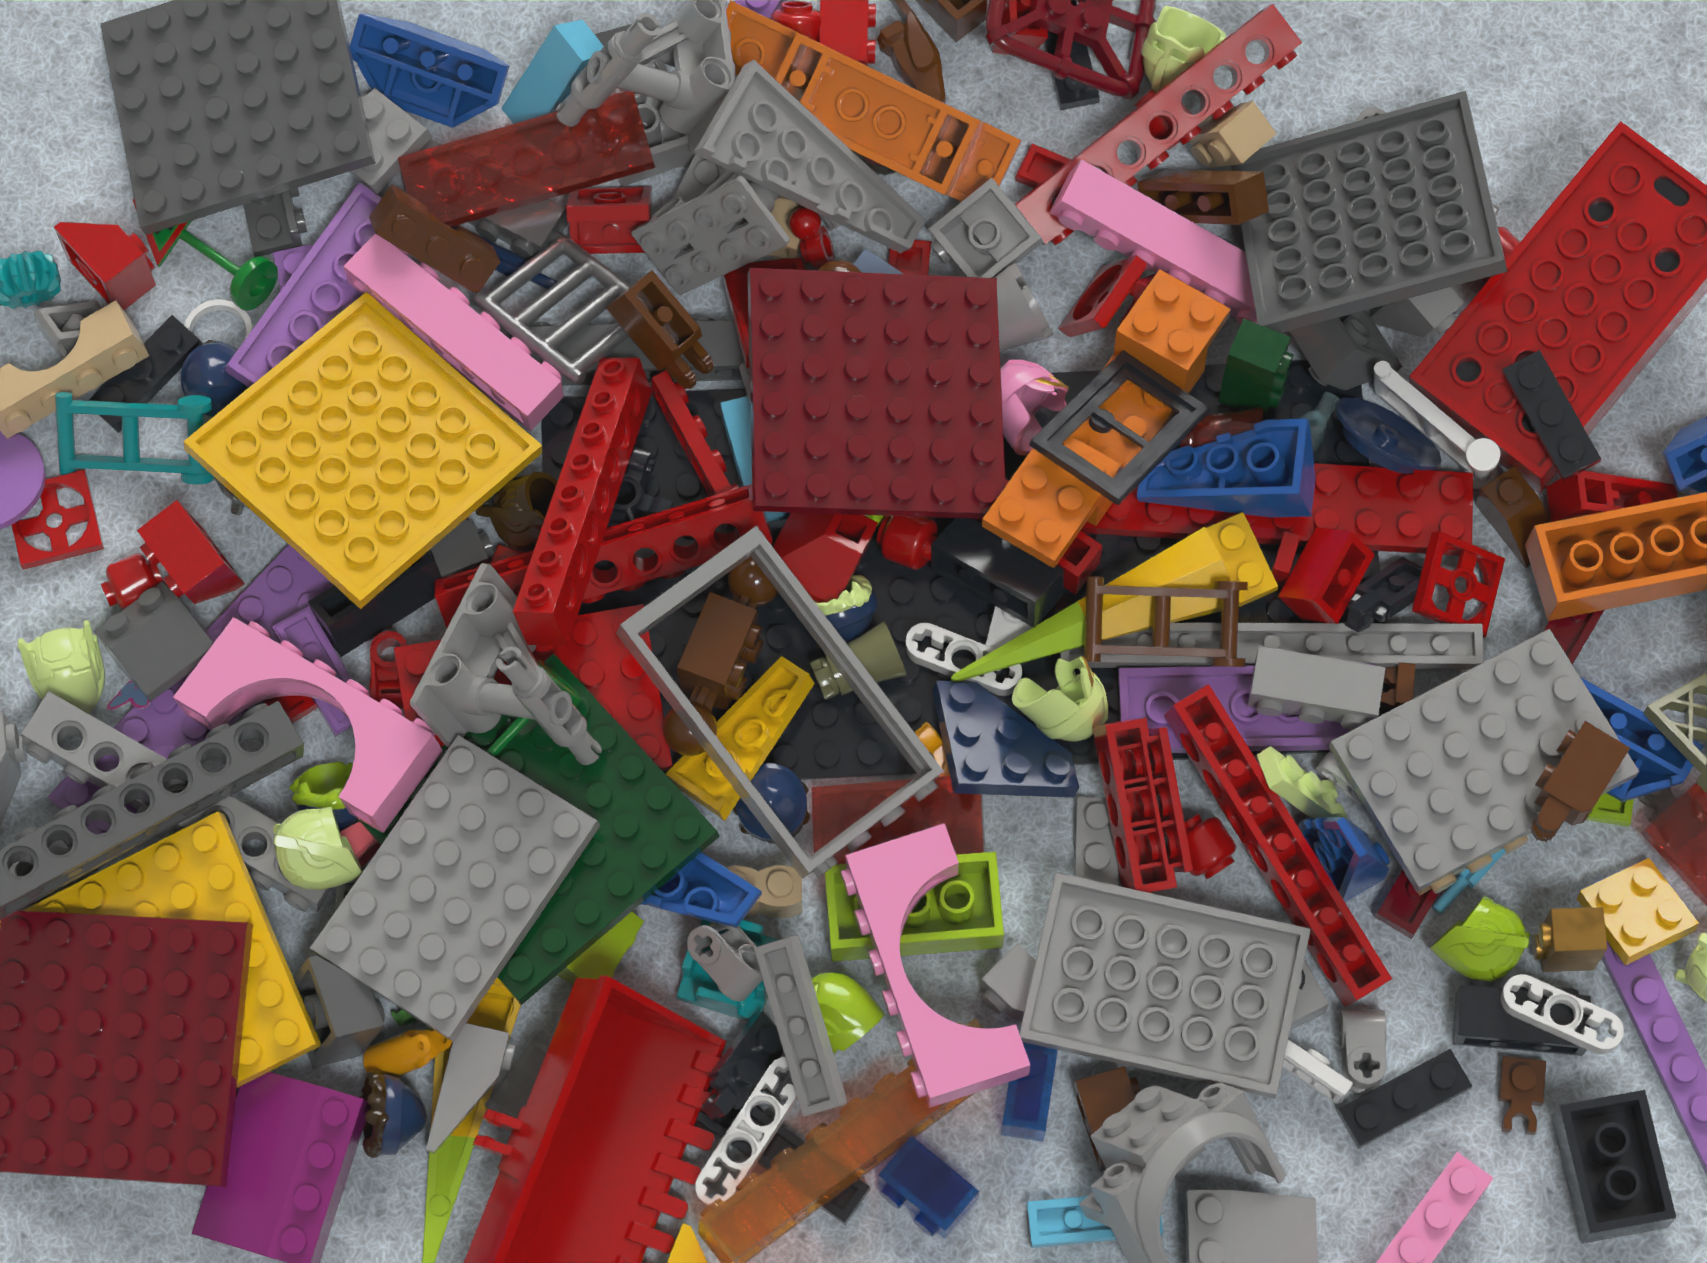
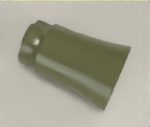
(875, 652)

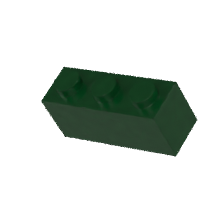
(1256, 368)

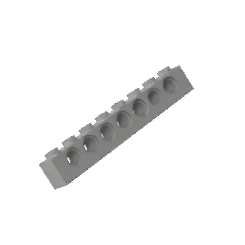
(59, 718)

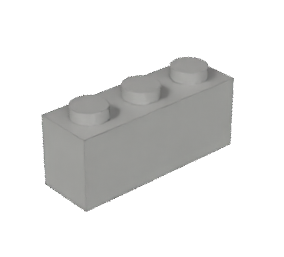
(1315, 687)

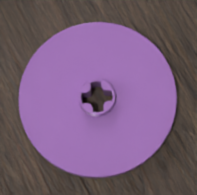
(20, 478)

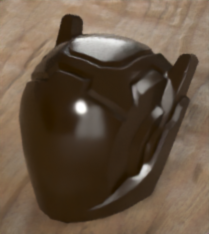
(520, 509)

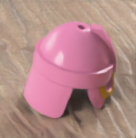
(1024, 392)

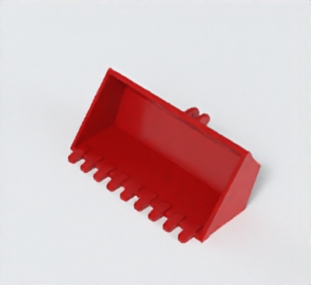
(600, 1134)

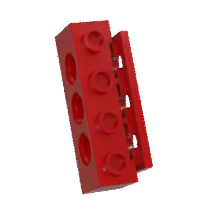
(1133, 808)

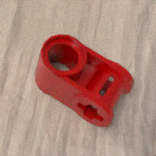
(384, 675)

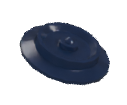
(1386, 437)

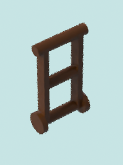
(1225, 656)

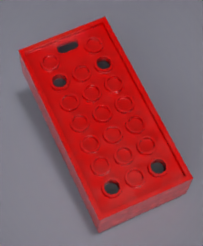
(1588, 288)

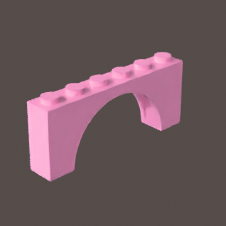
(251, 668)
(947, 1055)

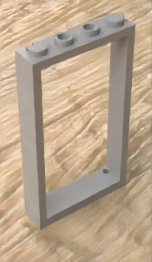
(758, 547)

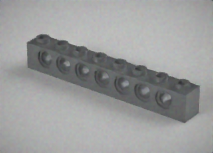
(165, 810)

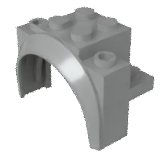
(1156, 1140)

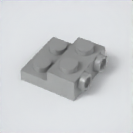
(984, 234)

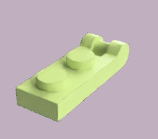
(1298, 787)

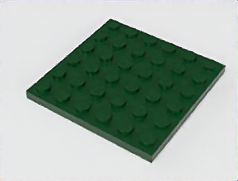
(642, 840)

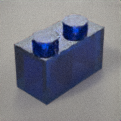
(1030, 1096)
(926, 1188)

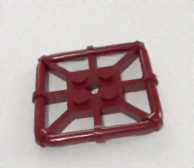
(1081, 23)

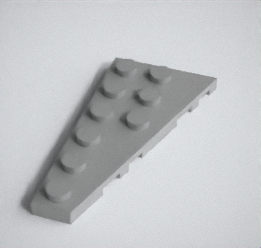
(788, 150)

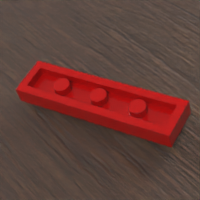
(691, 436)

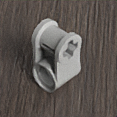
(729, 961)
(1363, 1044)

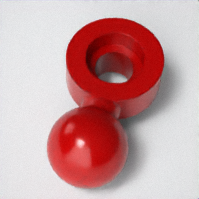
(815, 239)

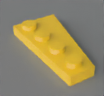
(747, 734)

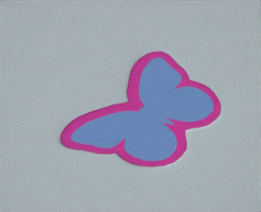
(127, 694)

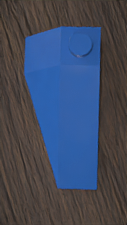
(1346, 854)

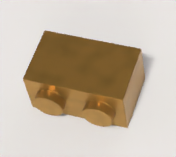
(1571, 939)

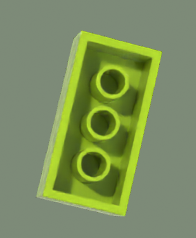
(950, 917)

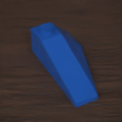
(1252, 472)
(706, 892)

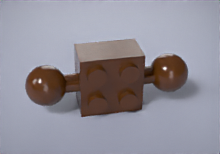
(719, 653)

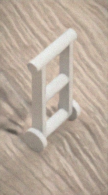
(1472, 455)

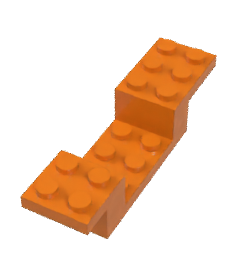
(875, 111)
(1047, 505)

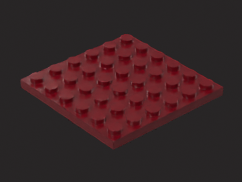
(874, 393)
(120, 1045)

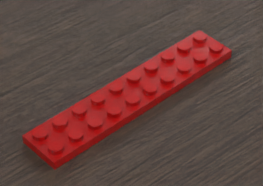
(1375, 503)

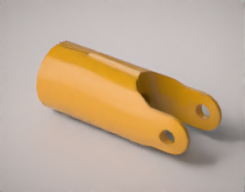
(404, 1052)

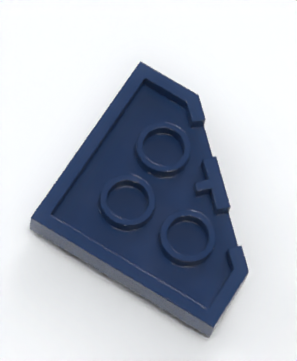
(996, 748)

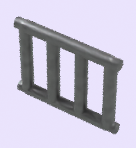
(546, 347)

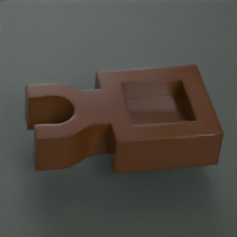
(1522, 1086)

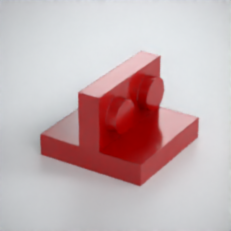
(606, 216)

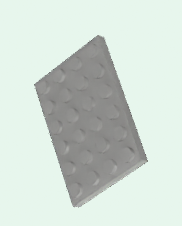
(1462, 762)
(455, 887)
(1165, 985)

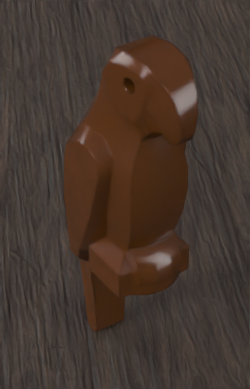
(913, 52)

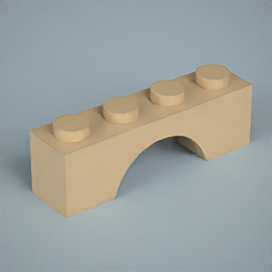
(104, 349)

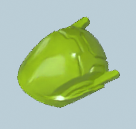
(1484, 943)
(845, 1009)

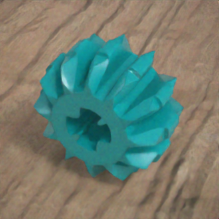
(28, 279)

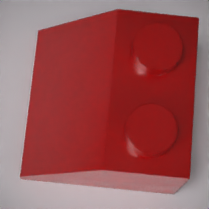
(108, 260)
(188, 555)

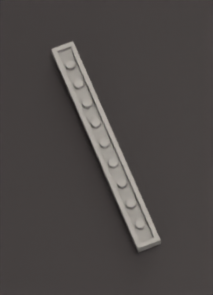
(1381, 644)

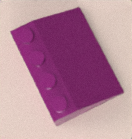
(284, 1169)

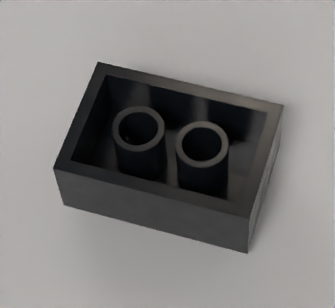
(1613, 1166)

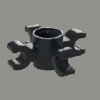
(638, 472)

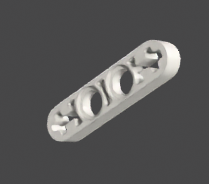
(746, 1130)

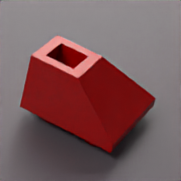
(824, 550)

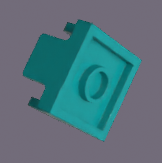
(702, 991)

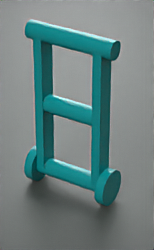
(188, 408)

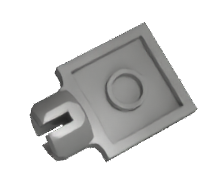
(392, 136)

